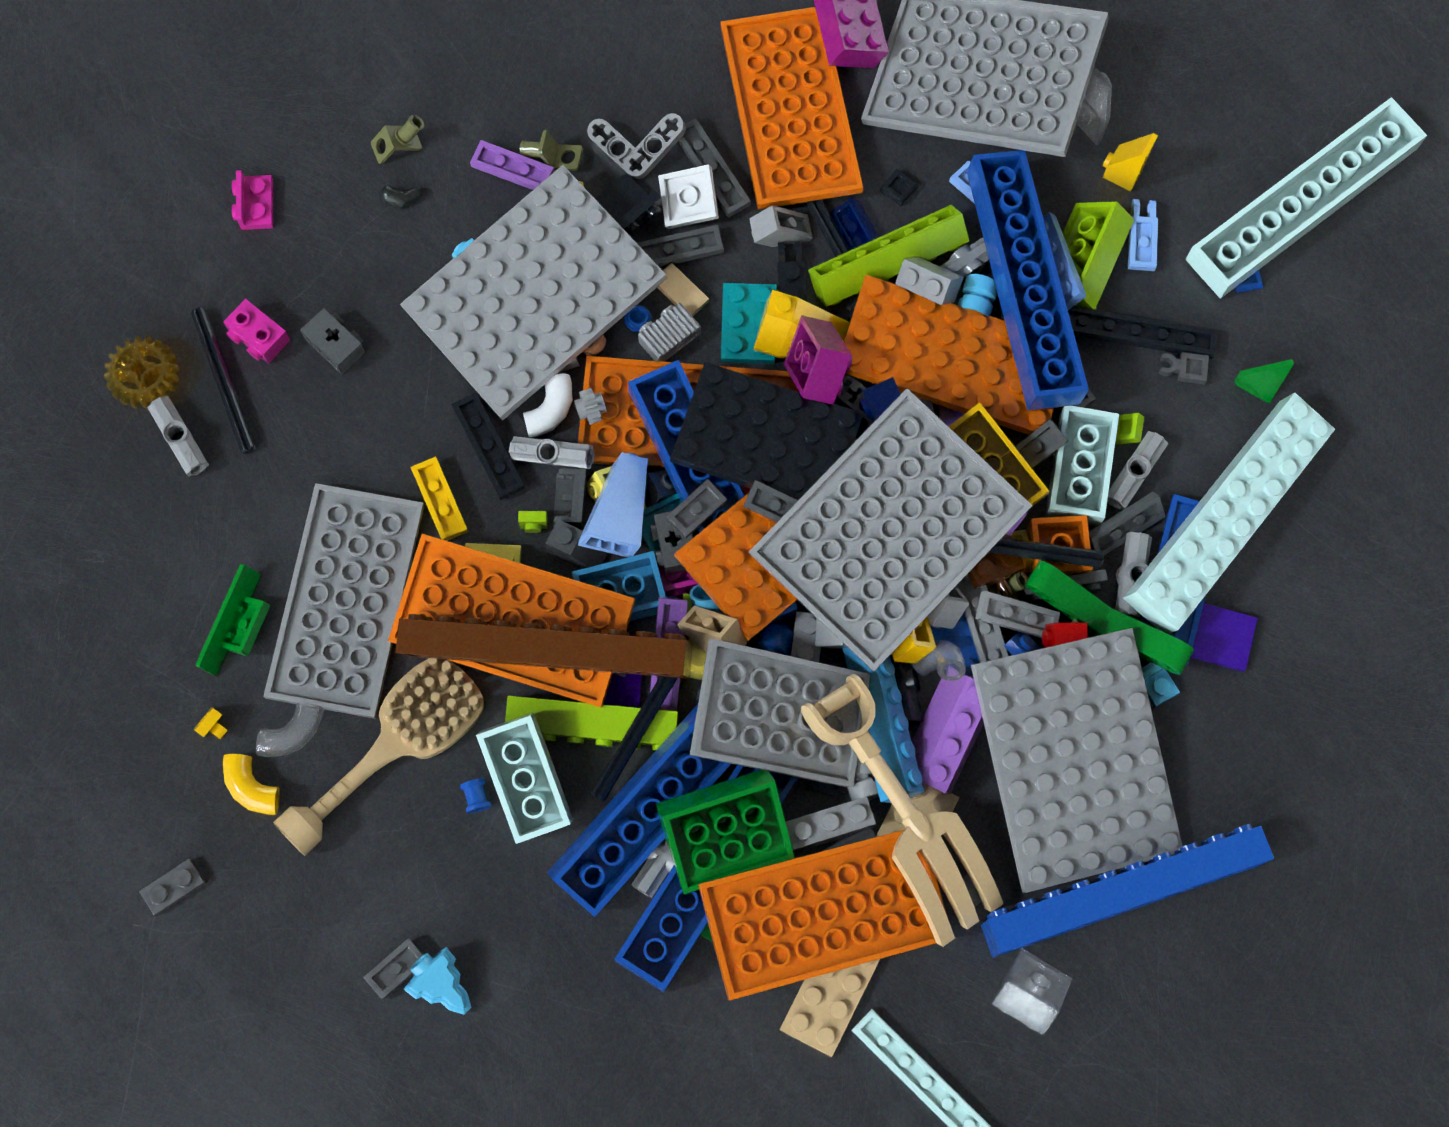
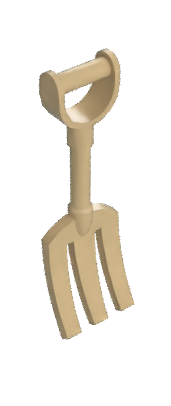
(921, 831)

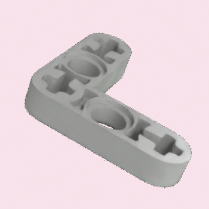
(634, 154)

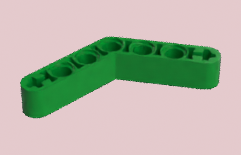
(1101, 619)

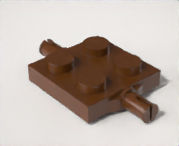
(995, 570)

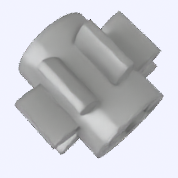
(590, 406)

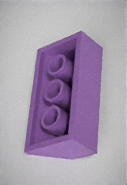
(948, 733)

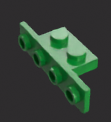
(236, 622)

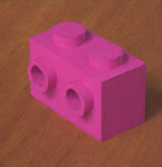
(256, 331)

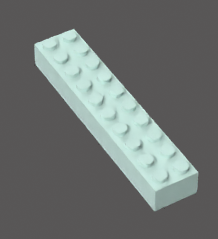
(1305, 197)
(1229, 514)

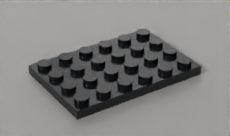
(761, 432)

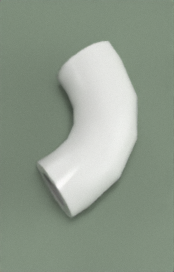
(553, 409)

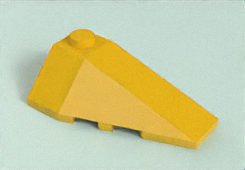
(781, 320)

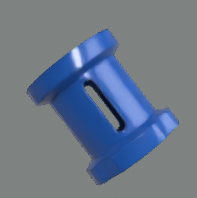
(475, 795)

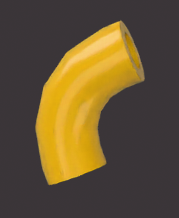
(246, 788)

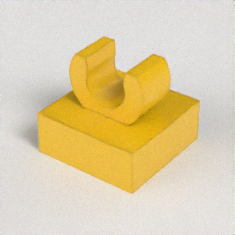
(210, 723)

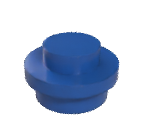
(637, 318)

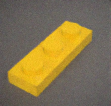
(439, 499)

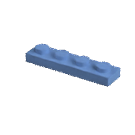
(1067, 272)

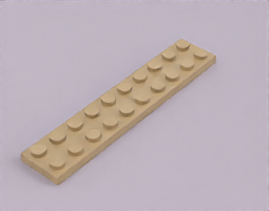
(829, 1000)

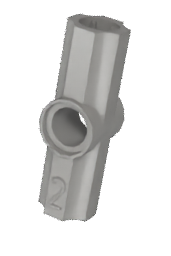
(968, 259)
(186, 448)
(537, 451)
(1144, 458)
(1134, 558)
(654, 870)

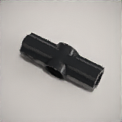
(909, 686)

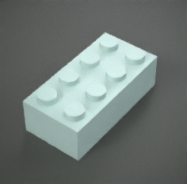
(1083, 464)
(524, 777)

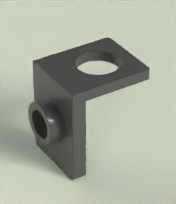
(659, 487)

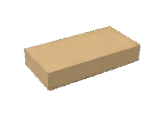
(682, 290)

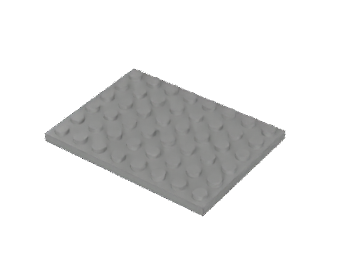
(987, 72)
(533, 292)
(890, 529)
(1076, 759)

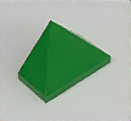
(1264, 380)

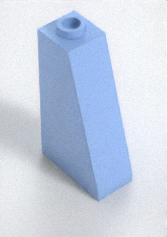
(619, 509)

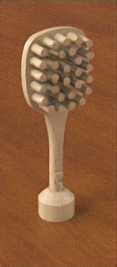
(418, 719)

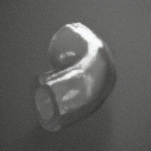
(945, 659)
(292, 735)

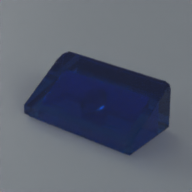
(854, 223)

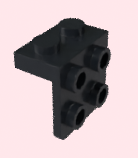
(630, 204)

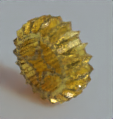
(119, 371)

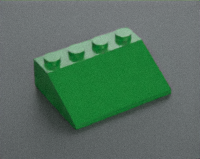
(725, 829)

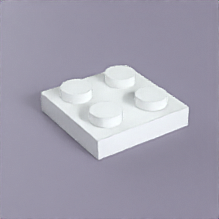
(688, 196)

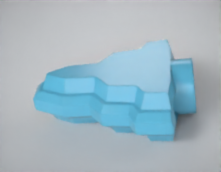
(438, 981)

